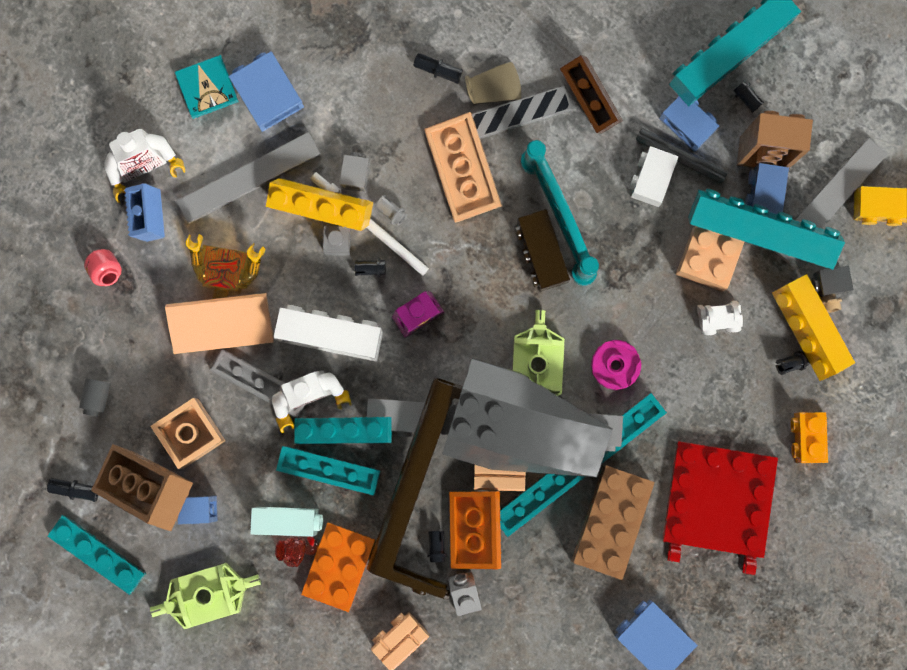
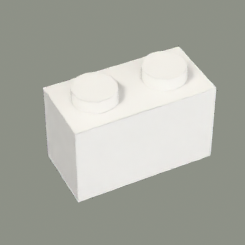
(653, 176)

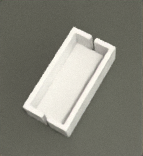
(327, 333)

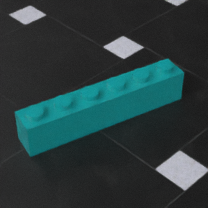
(732, 49)
(766, 229)

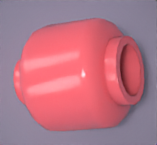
(102, 267)

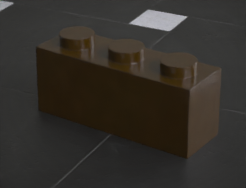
(542, 250)

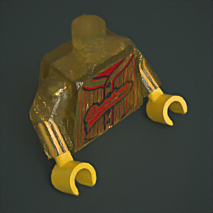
(224, 268)

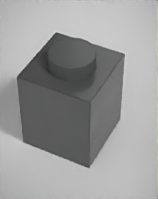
(832, 281)

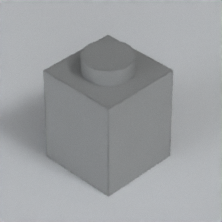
(354, 172)
(337, 241)

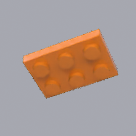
(475, 530)
(338, 567)

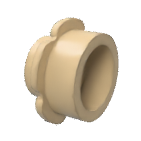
(831, 303)

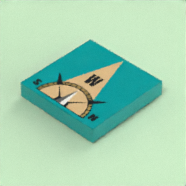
(206, 87)

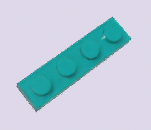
(343, 430)
(328, 470)
(96, 554)

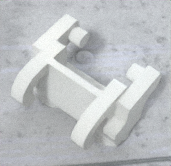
(720, 317)

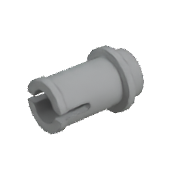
(391, 210)

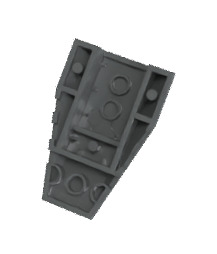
(522, 426)

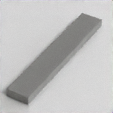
(248, 178)
(841, 186)

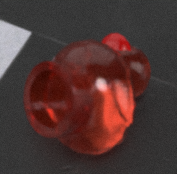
(294, 548)

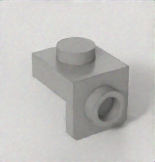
(464, 593)

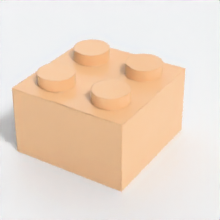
(710, 258)
(188, 433)

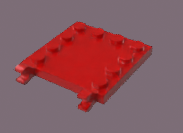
(720, 502)

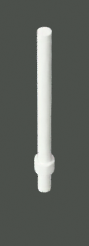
(378, 231)

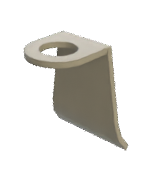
(494, 85)

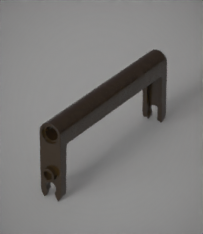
(407, 490)

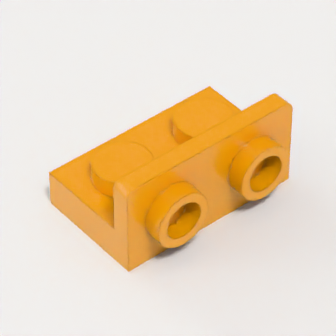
(810, 437)

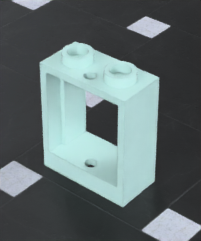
(286, 521)

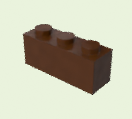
(591, 94)

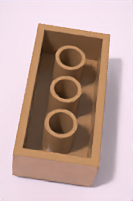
(775, 140)
(142, 487)
(612, 522)

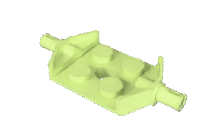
(544, 344)
(225, 589)

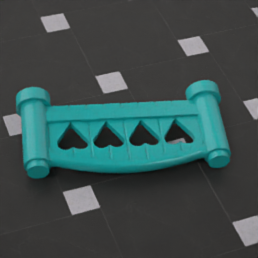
(534, 162)

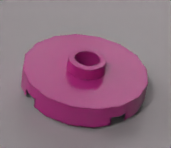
(629, 365)

